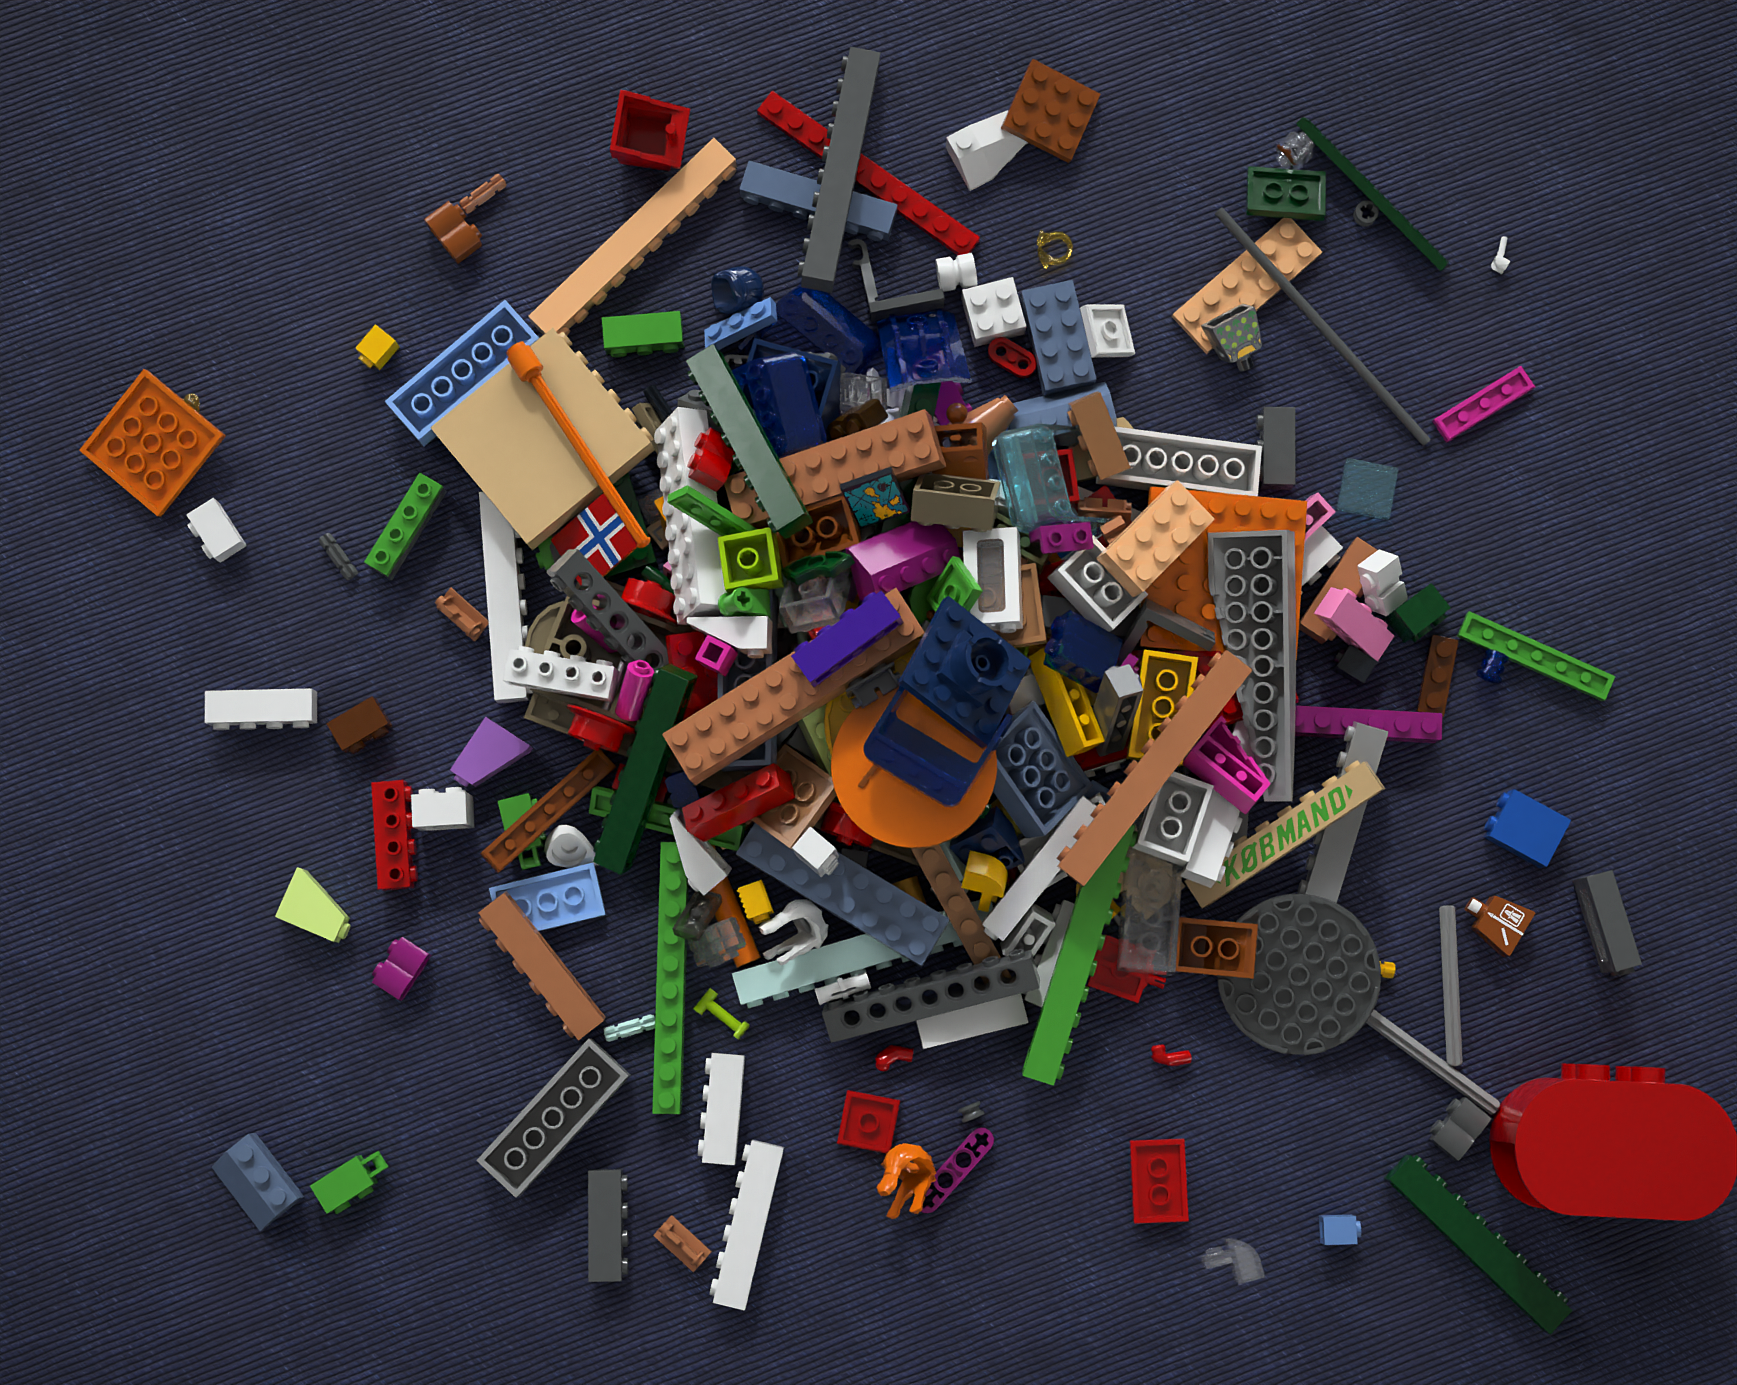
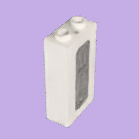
(996, 566)

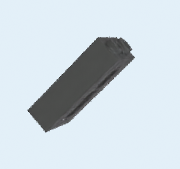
(1607, 923)

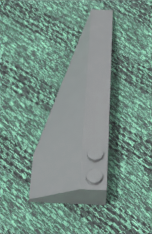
(1256, 608)

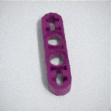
(957, 1172)

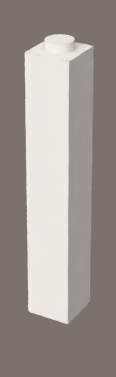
(1036, 874)

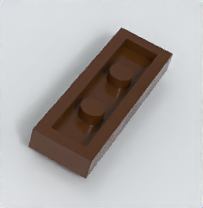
(1437, 675)

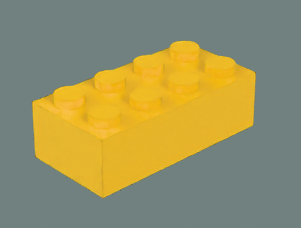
(1164, 682)

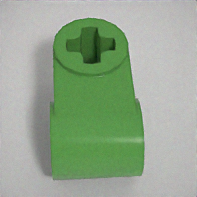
(745, 603)

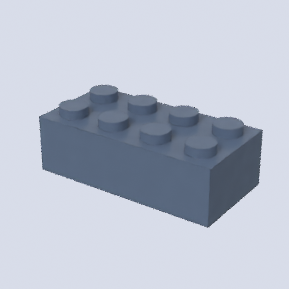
(1057, 337)

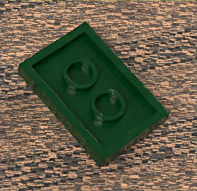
(1286, 193)

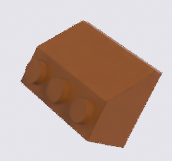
(831, 530)

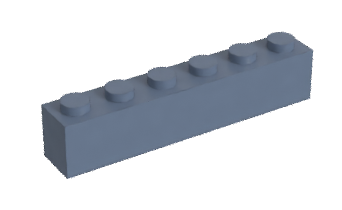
(795, 194)

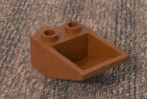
(961, 457)

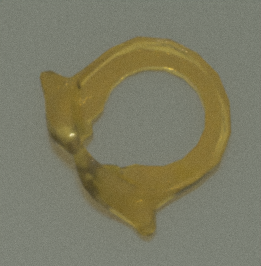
(1045, 238)

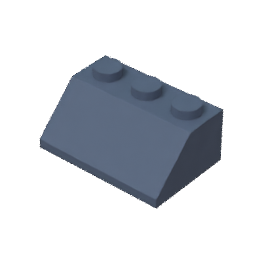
(257, 1180)

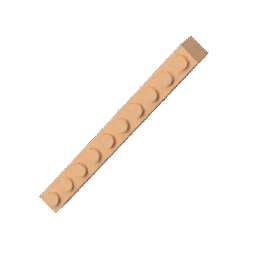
(635, 239)

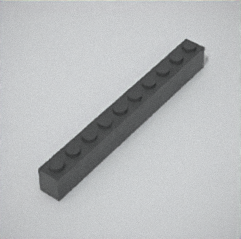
(840, 170)

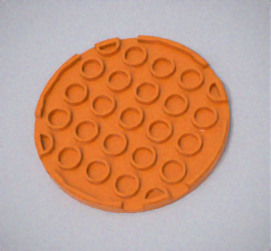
(887, 805)

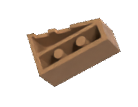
(1098, 436)

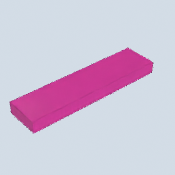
(1483, 404)

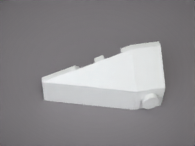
(982, 150)

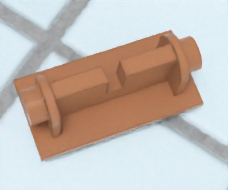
(1093, 508)
(462, 614)
(682, 1243)

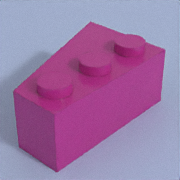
(1225, 765)

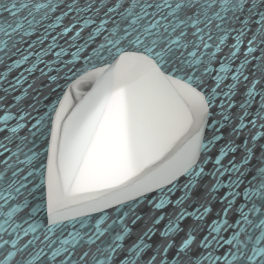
(568, 847)

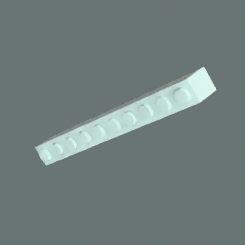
(826, 965)

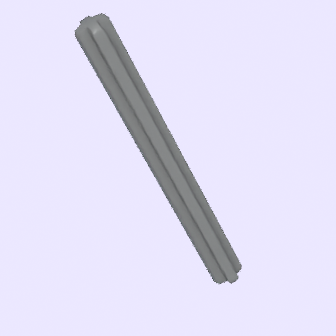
(1450, 985)
(1433, 1062)

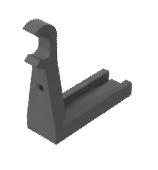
(900, 305)
(1168, 620)

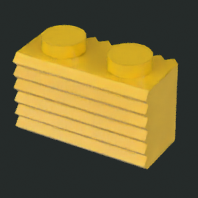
(755, 902)

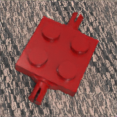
(1119, 983)

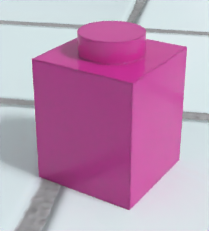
(716, 655)

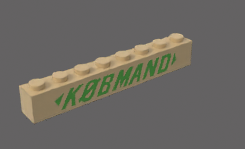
(1291, 829)

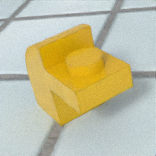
(987, 876)

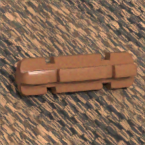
(482, 193)

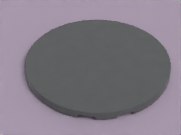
(1311, 976)

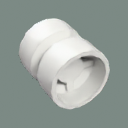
(956, 272)

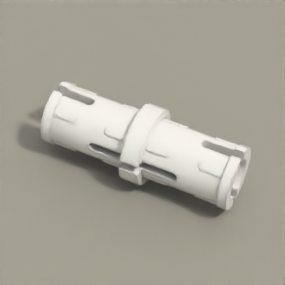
(842, 988)

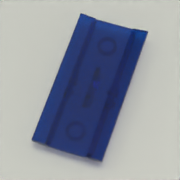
(922, 349)

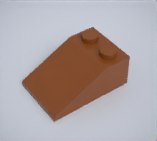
(1216, 947)

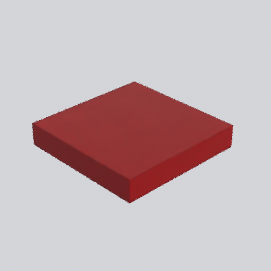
(868, 1121)

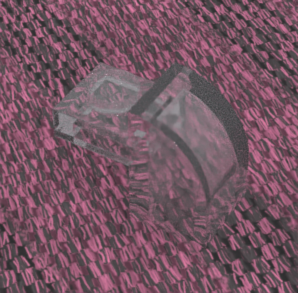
(1242, 1257)

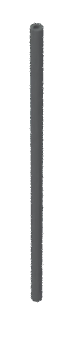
(1322, 326)

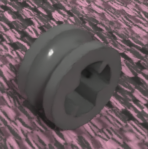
(1374, 211)
(971, 1111)

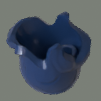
(736, 289)

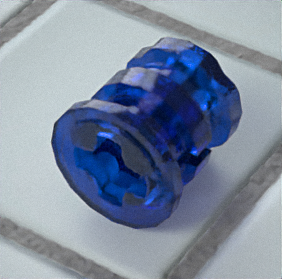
(1492, 666)

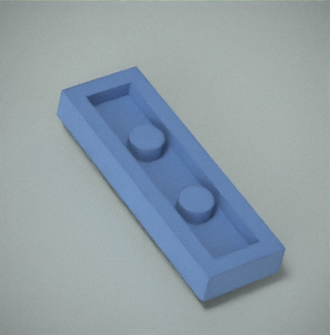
(741, 324)

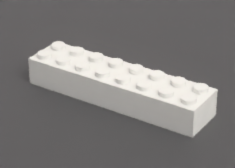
(692, 546)

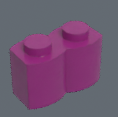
(401, 968)

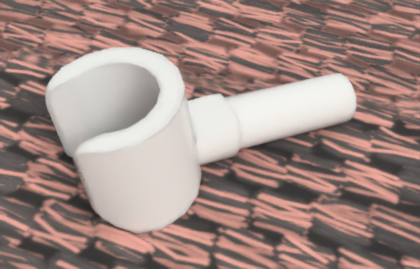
(1500, 263)

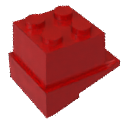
(649, 132)

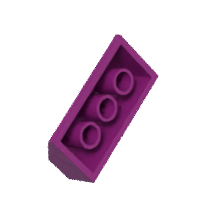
(901, 557)

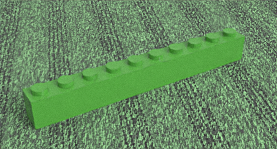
(1074, 965)
(670, 985)

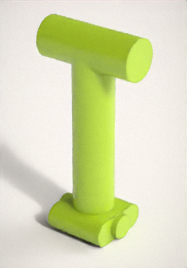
(707, 1003)

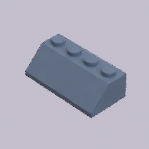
(1054, 407)

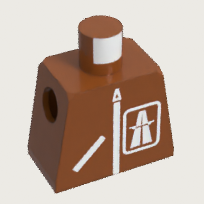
(1499, 922)

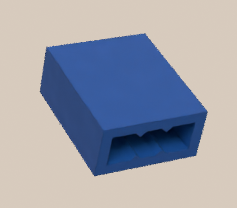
(1526, 828)

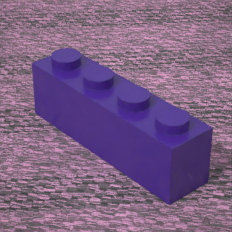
(847, 638)

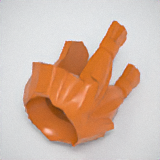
(915, 1177)

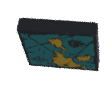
(875, 497)

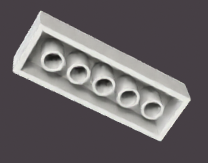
(1193, 461)

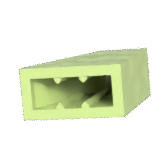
(313, 908)

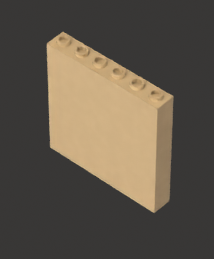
(522, 454)

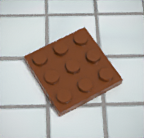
(1050, 111)

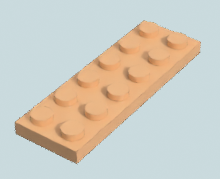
(1247, 281)

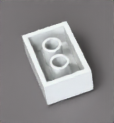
(1093, 588)
(1174, 819)

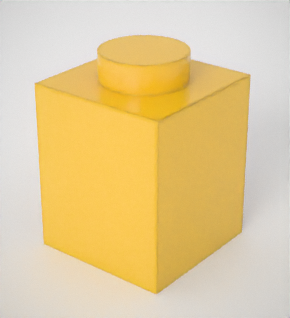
(376, 348)

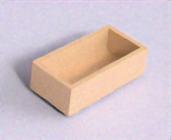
(1155, 538)

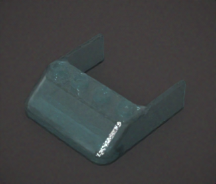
(1034, 477)

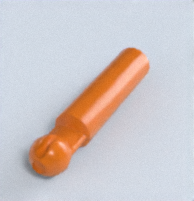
(731, 908)

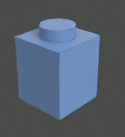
(1339, 1229)

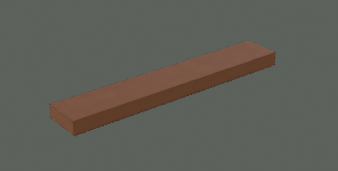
(547, 810)

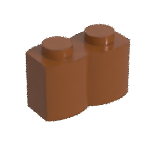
(453, 232)

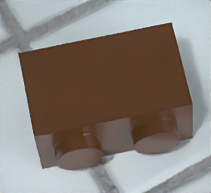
(360, 725)

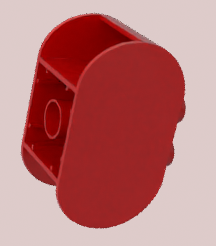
(1614, 1145)

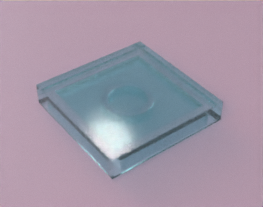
(1367, 488)

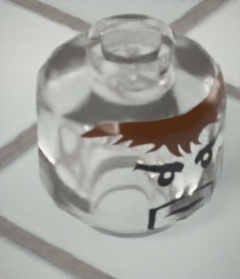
(1294, 150)

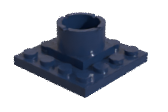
(964, 672)

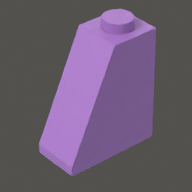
(488, 753)

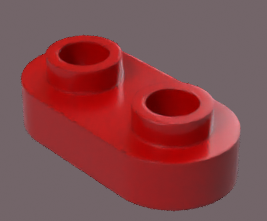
(1013, 356)

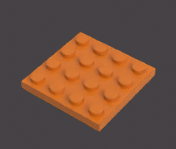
(152, 443)

